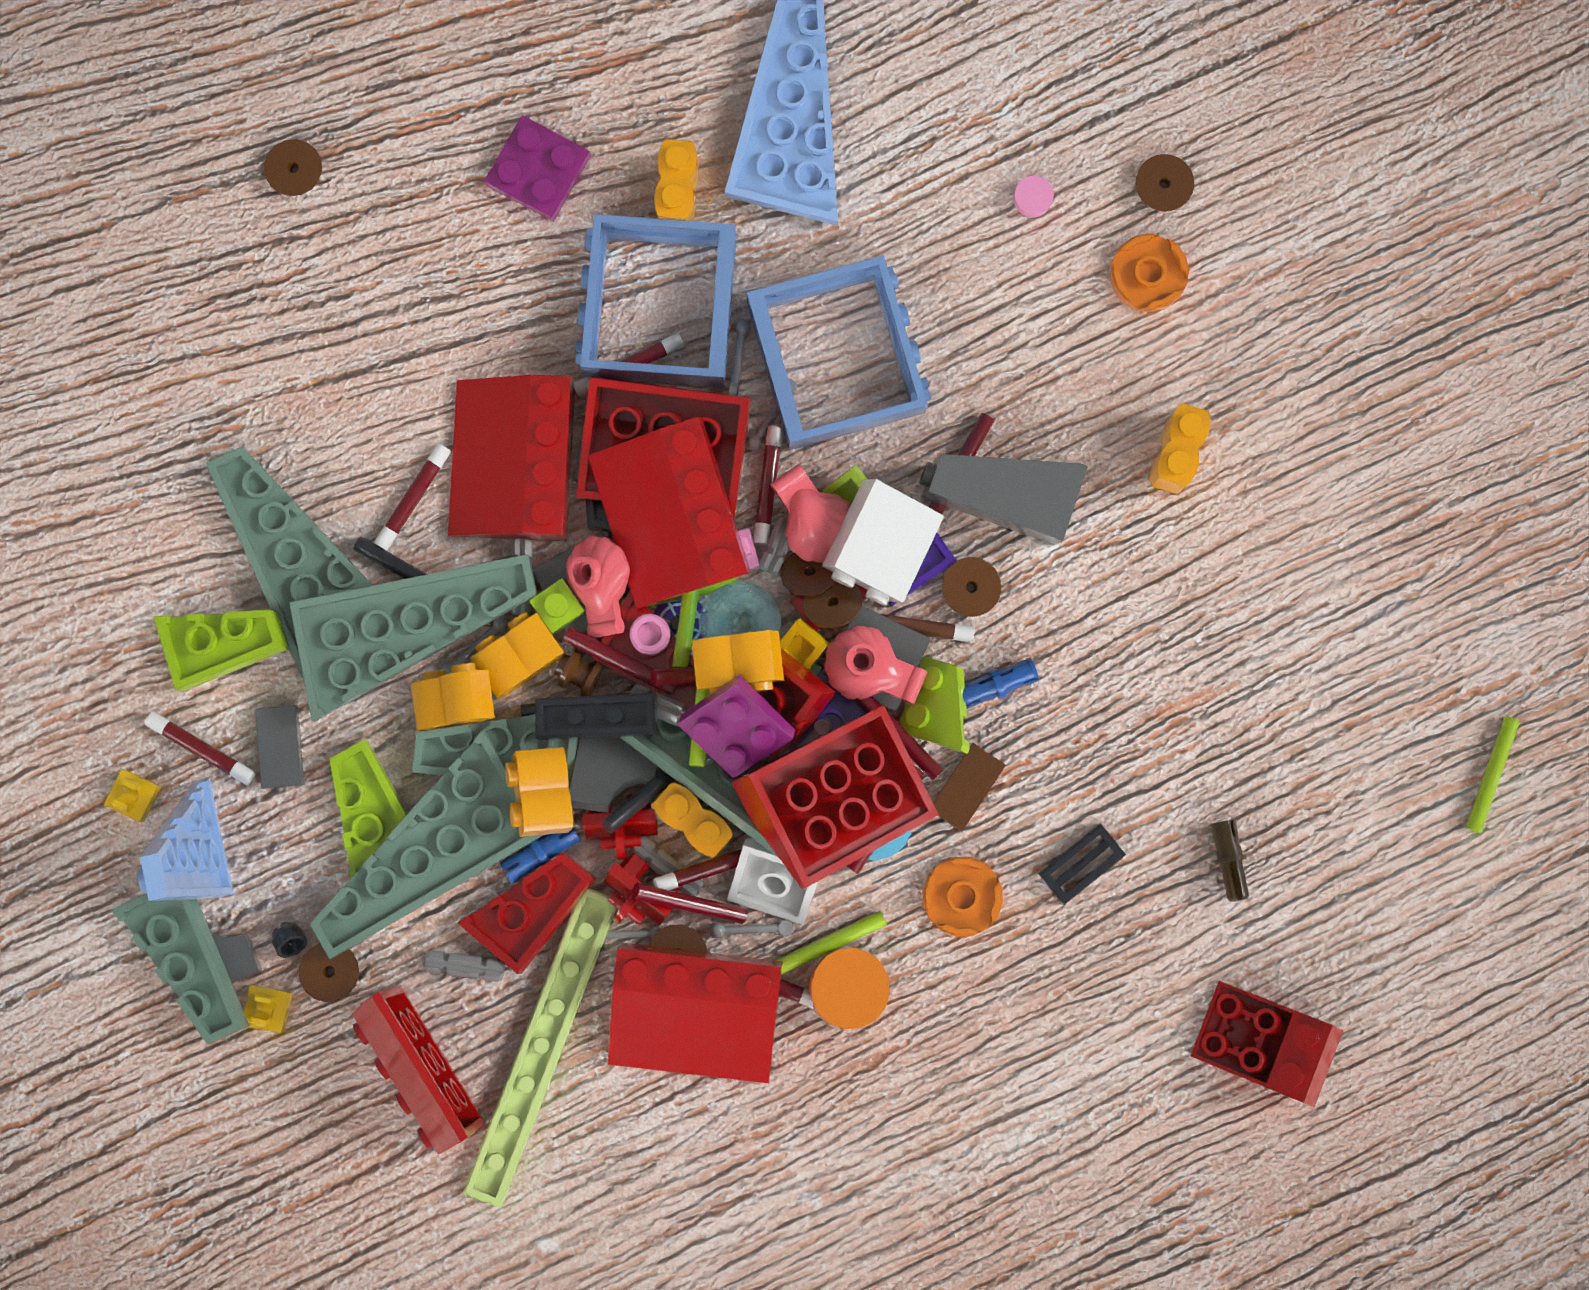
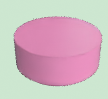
(1033, 196)
(650, 634)

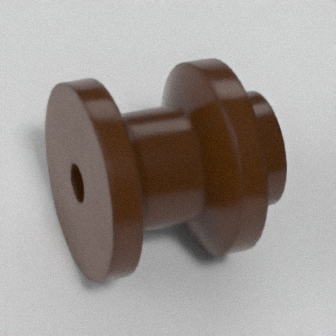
(573, 671)

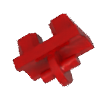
(628, 835)
(622, 880)

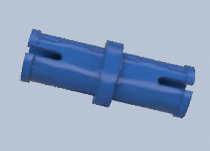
(1000, 682)
(538, 853)

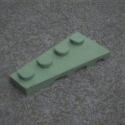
(439, 748)
(188, 960)

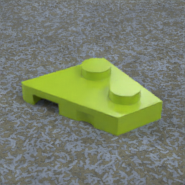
(938, 707)

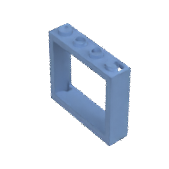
(667, 232)
(896, 320)

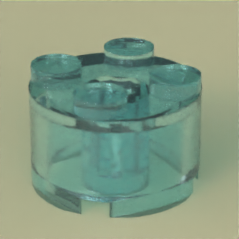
(739, 600)

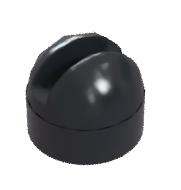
(288, 939)

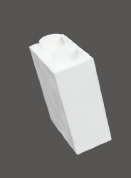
(882, 542)

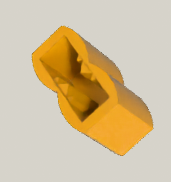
(677, 181)
(1180, 442)
(518, 654)
(750, 655)
(452, 698)
(540, 792)
(684, 812)

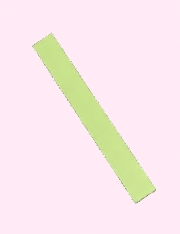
(540, 1049)

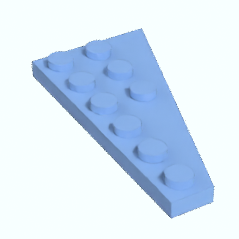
(787, 131)
(187, 852)

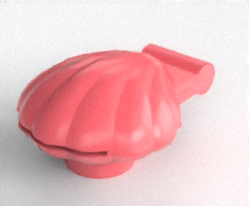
(812, 515)
(598, 578)
(864, 664)

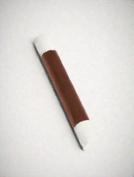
(937, 629)

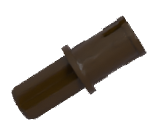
(1230, 858)

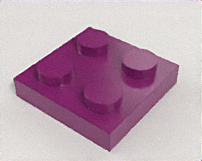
(537, 168)
(736, 726)

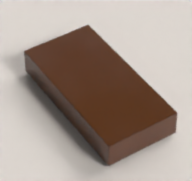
(967, 787)

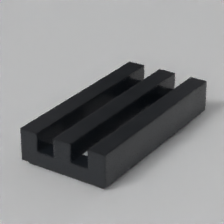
(1054, 885)

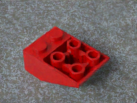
(1267, 1043)

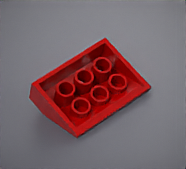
(630, 409)
(512, 458)
(669, 512)
(836, 797)
(694, 1012)
(417, 1069)

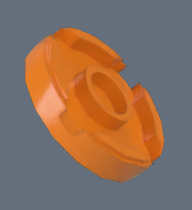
(1149, 273)
(962, 896)
(849, 988)

